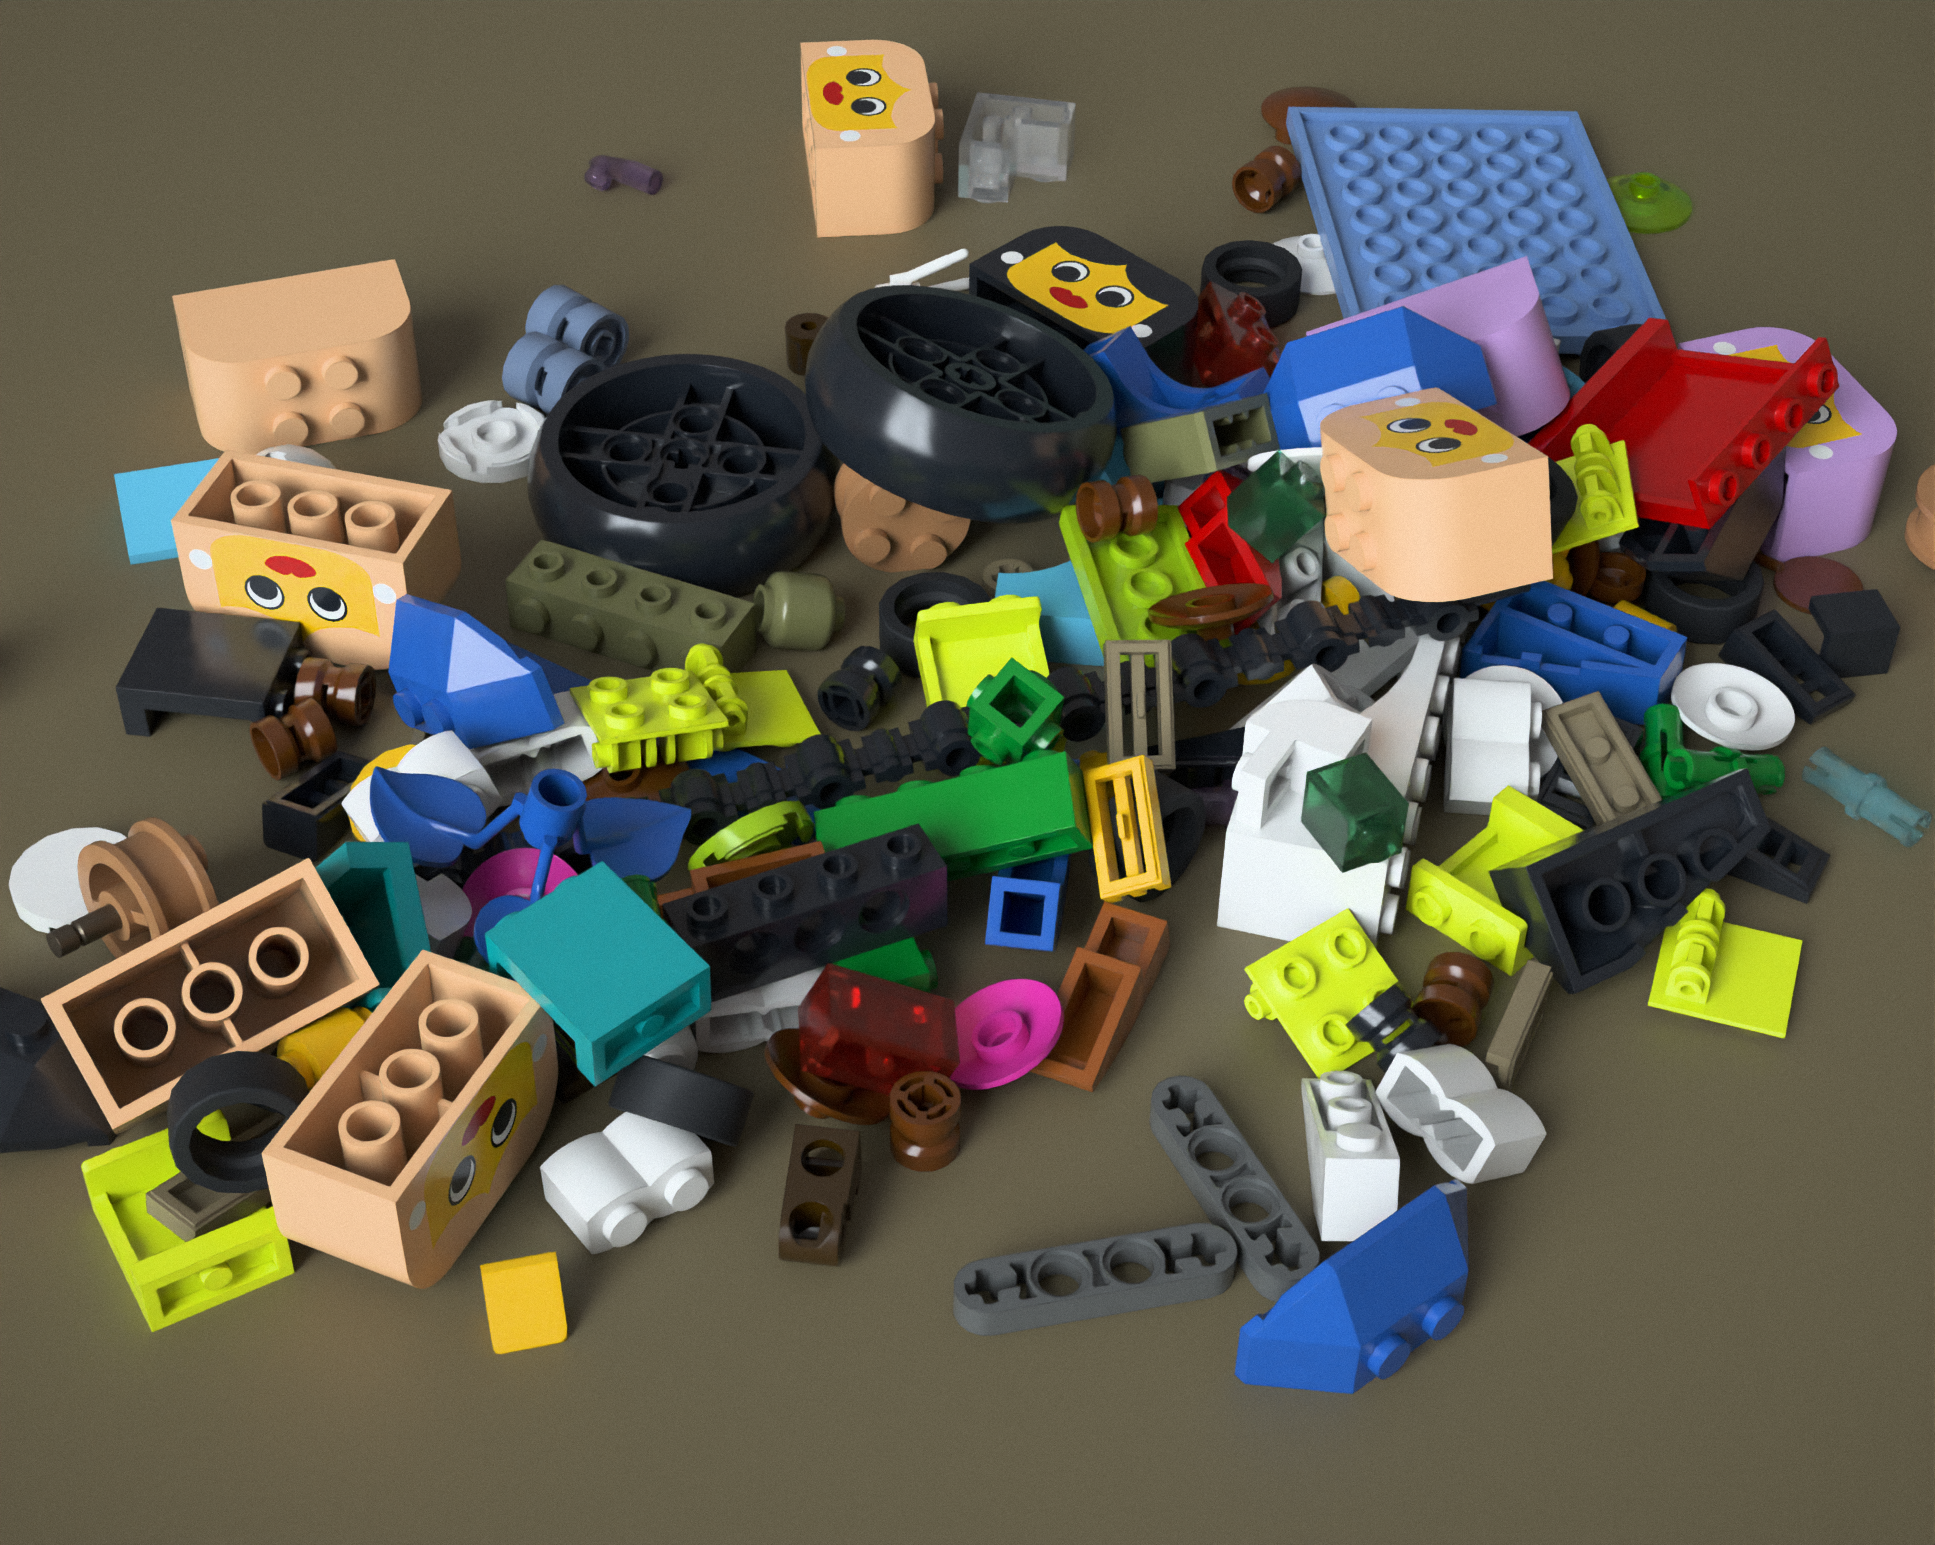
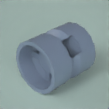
(579, 324)
(545, 369)

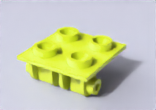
(1602, 487)
(758, 705)
(639, 710)
(1725, 970)
(1319, 987)

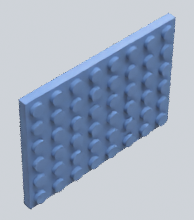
(1457, 191)

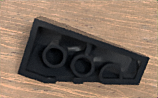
(1621, 883)

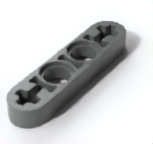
(1238, 1184)
(1091, 1267)

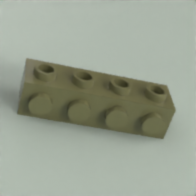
(625, 610)

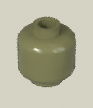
(798, 611)

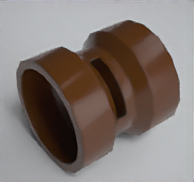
(1266, 179)
(1121, 507)
(1617, 580)
(339, 691)
(293, 738)
(1454, 996)
(925, 1121)

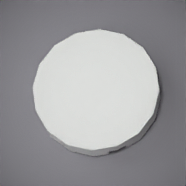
(489, 441)
(46, 878)

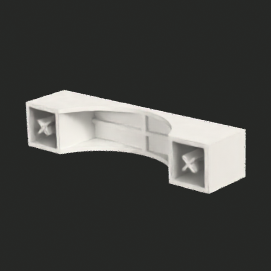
(1279, 875)

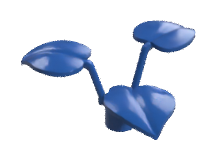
(445, 814)

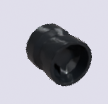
(851, 694)
(1384, 1017)

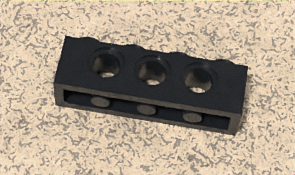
(814, 911)

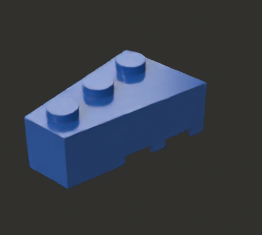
(1580, 649)

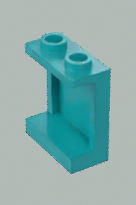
(380, 905)
(602, 969)

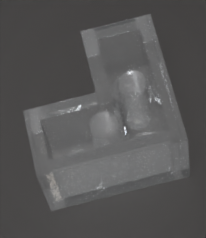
(1014, 139)

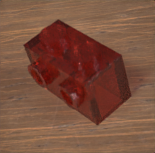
(1232, 336)
(874, 1030)

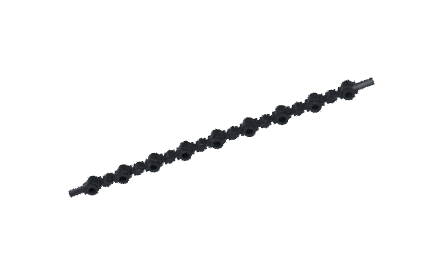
(1201, 673)

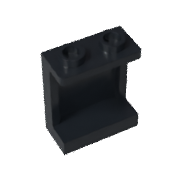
(210, 668)

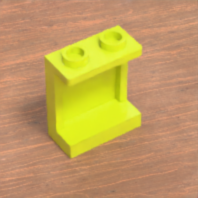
(968, 642)
(1460, 893)
(163, 1271)

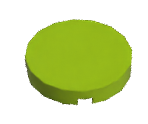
(755, 834)

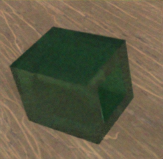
(1276, 505)
(1354, 812)

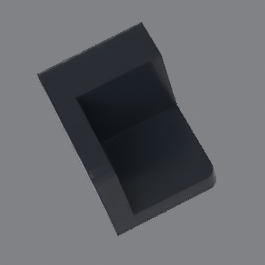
(1856, 632)

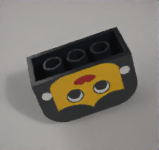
(1091, 291)

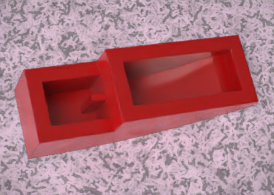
(1218, 550)

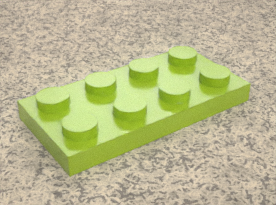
(1130, 575)

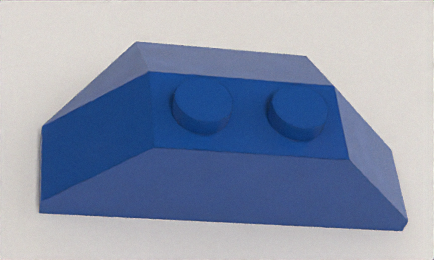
(1370, 362)
(464, 677)
(1366, 1302)

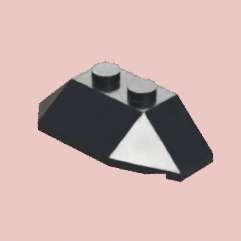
(1713, 553)
(41, 1087)

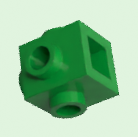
(1017, 697)

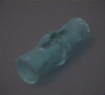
(1866, 797)

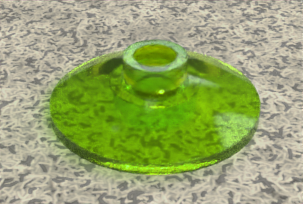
(1650, 202)

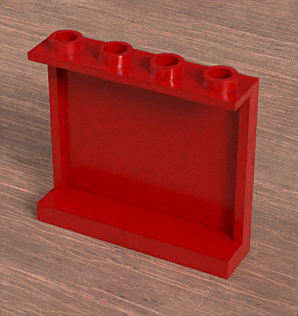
(1693, 419)

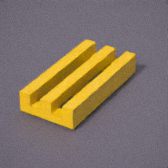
(1150, 822)

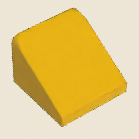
(524, 1302)

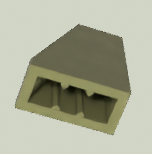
(1200, 439)

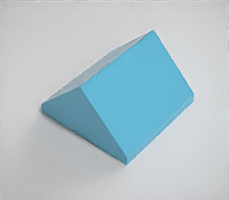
(150, 502)

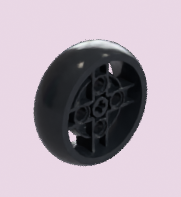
(959, 403)
(685, 471)

